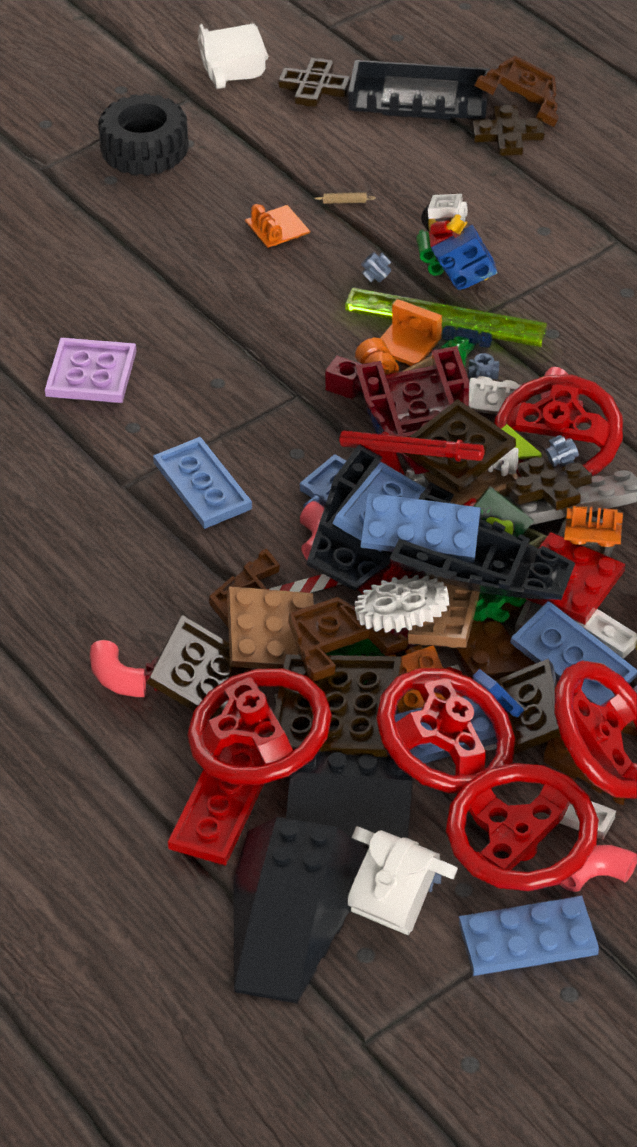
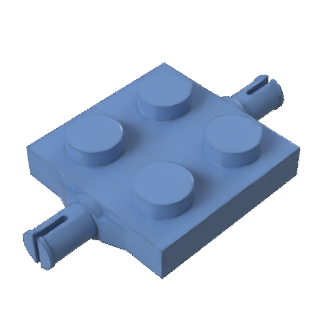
(319, 482)

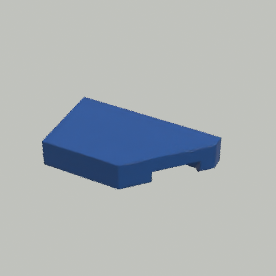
(499, 693)

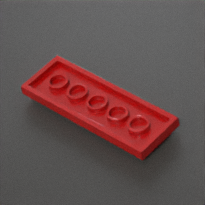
(217, 809)

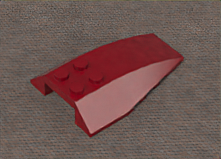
(414, 397)

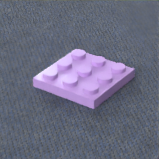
(91, 370)

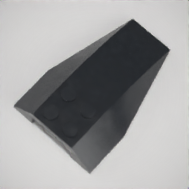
(338, 552)
(501, 564)
(289, 904)

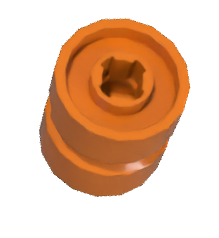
(376, 350)

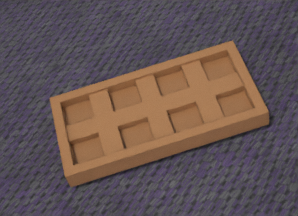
(453, 626)

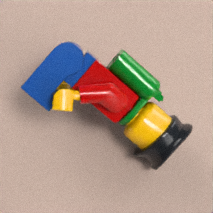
(458, 254)

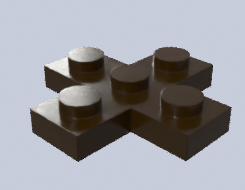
(314, 82)
(508, 130)
(554, 485)

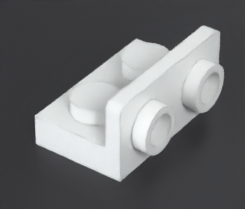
(446, 206)
(489, 395)

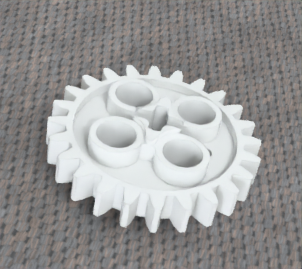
(402, 603)

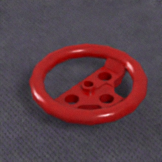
(562, 418)
(252, 718)
(449, 724)
(594, 730)
(521, 829)

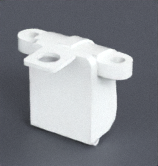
(232, 53)
(394, 879)

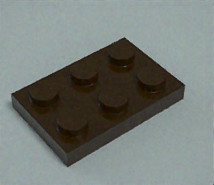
(535, 692)

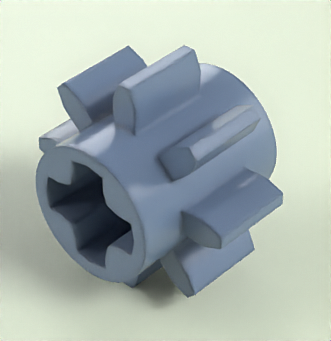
(376, 267)
(483, 366)
(561, 451)

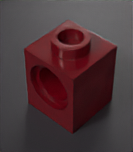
(342, 377)

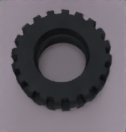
(143, 134)

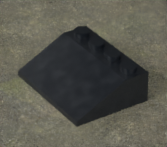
(351, 793)

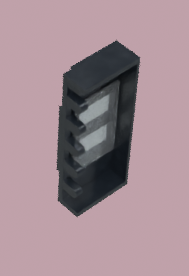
(417, 90)

